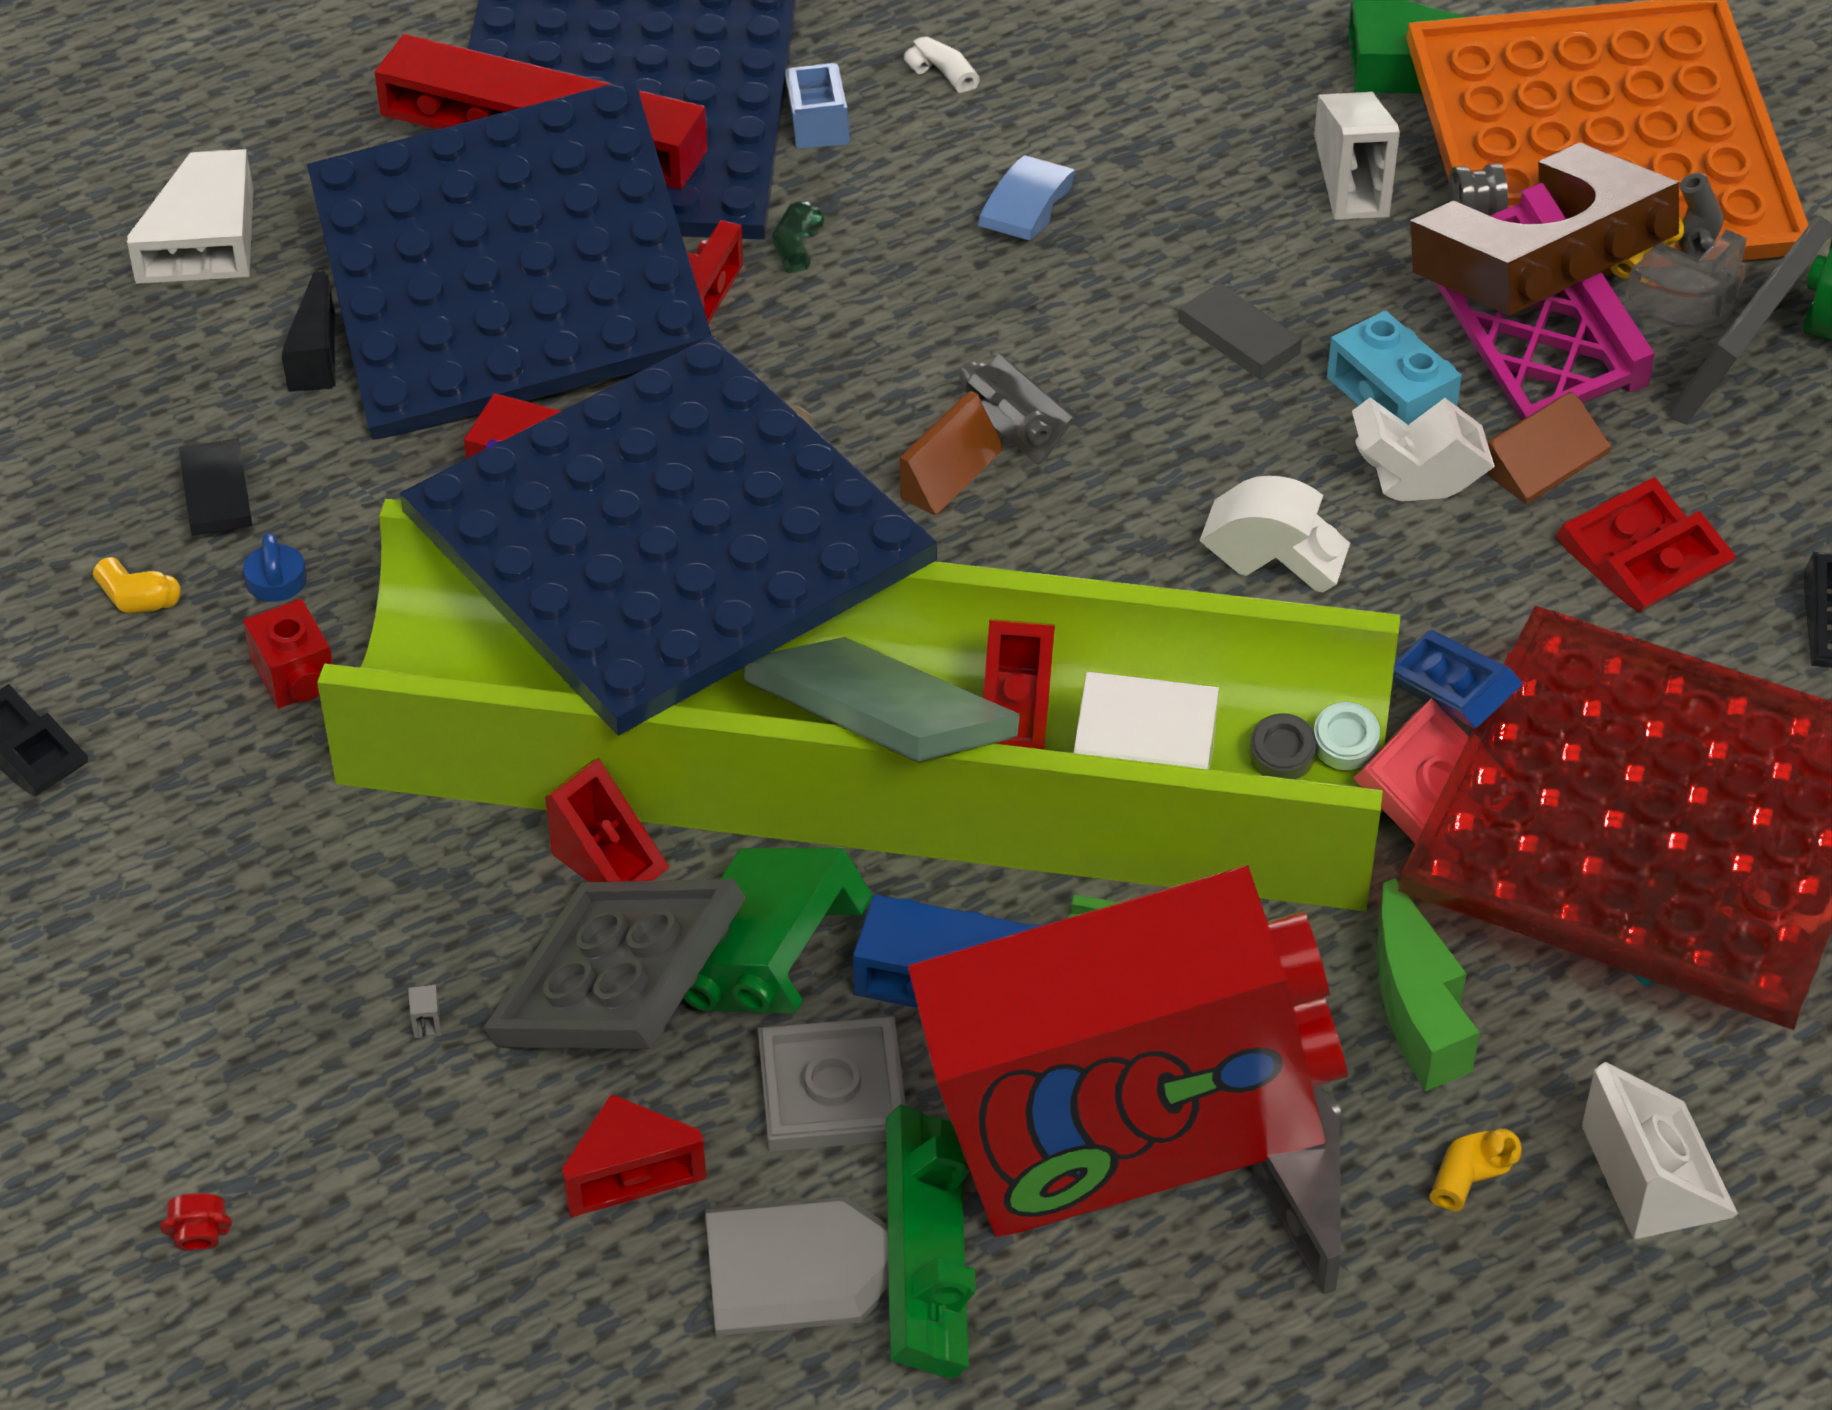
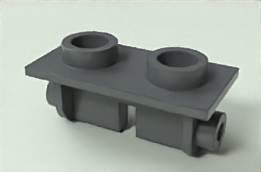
(1017, 406)

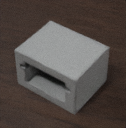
(424, 1010)

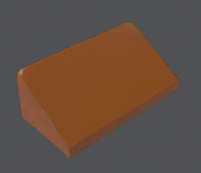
(1546, 448)
(948, 455)

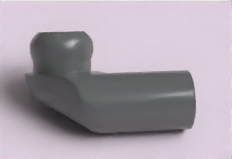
(1703, 216)

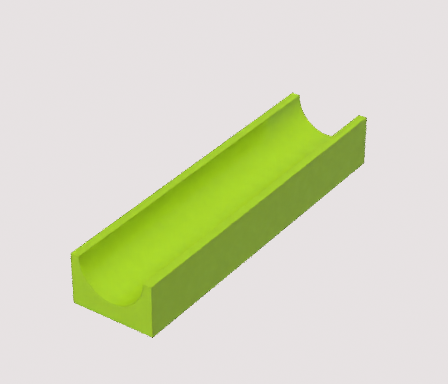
(477, 715)

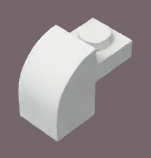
(1428, 457)
(1275, 520)

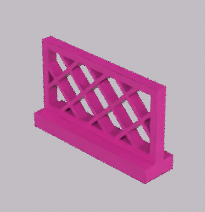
(1594, 306)

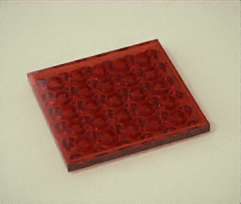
(1644, 818)

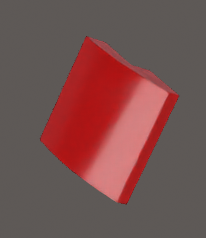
(1645, 545)

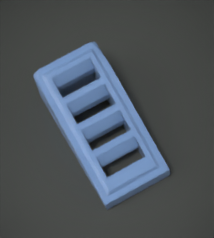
(820, 112)

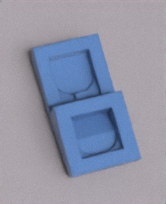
(1025, 197)

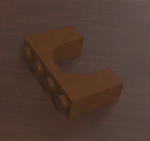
(1609, 214)

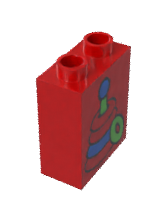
(1130, 1049)

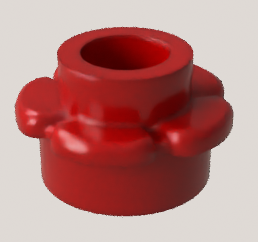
(196, 1221)

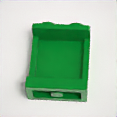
(783, 906)

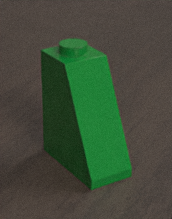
(1380, 45)

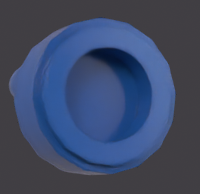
(274, 571)

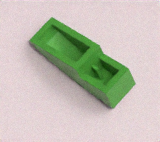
(1422, 992)

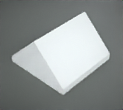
(1147, 720)
(1652, 1156)

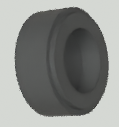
(1283, 746)

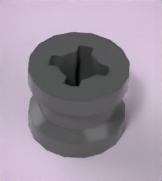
(1480, 189)

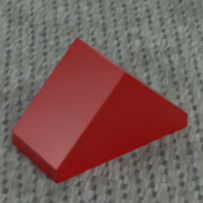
(598, 830)
(629, 1157)

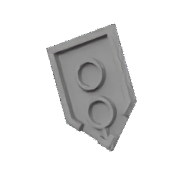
(795, 1264)

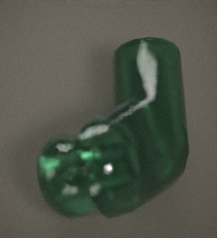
(787, 237)

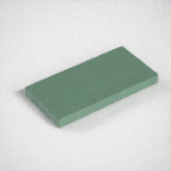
(882, 699)

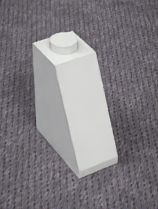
(1356, 153)
(197, 222)

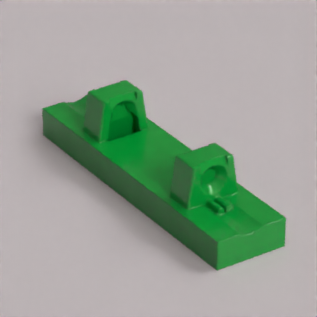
(927, 1244)

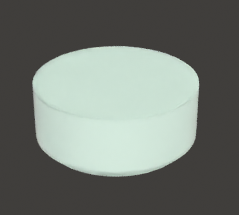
(1346, 735)

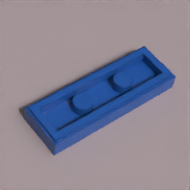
(1455, 677)

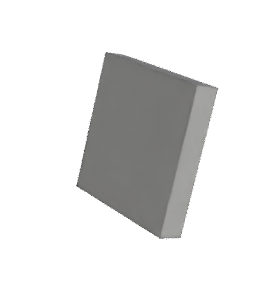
(830, 1082)

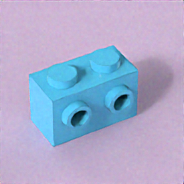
(1391, 367)

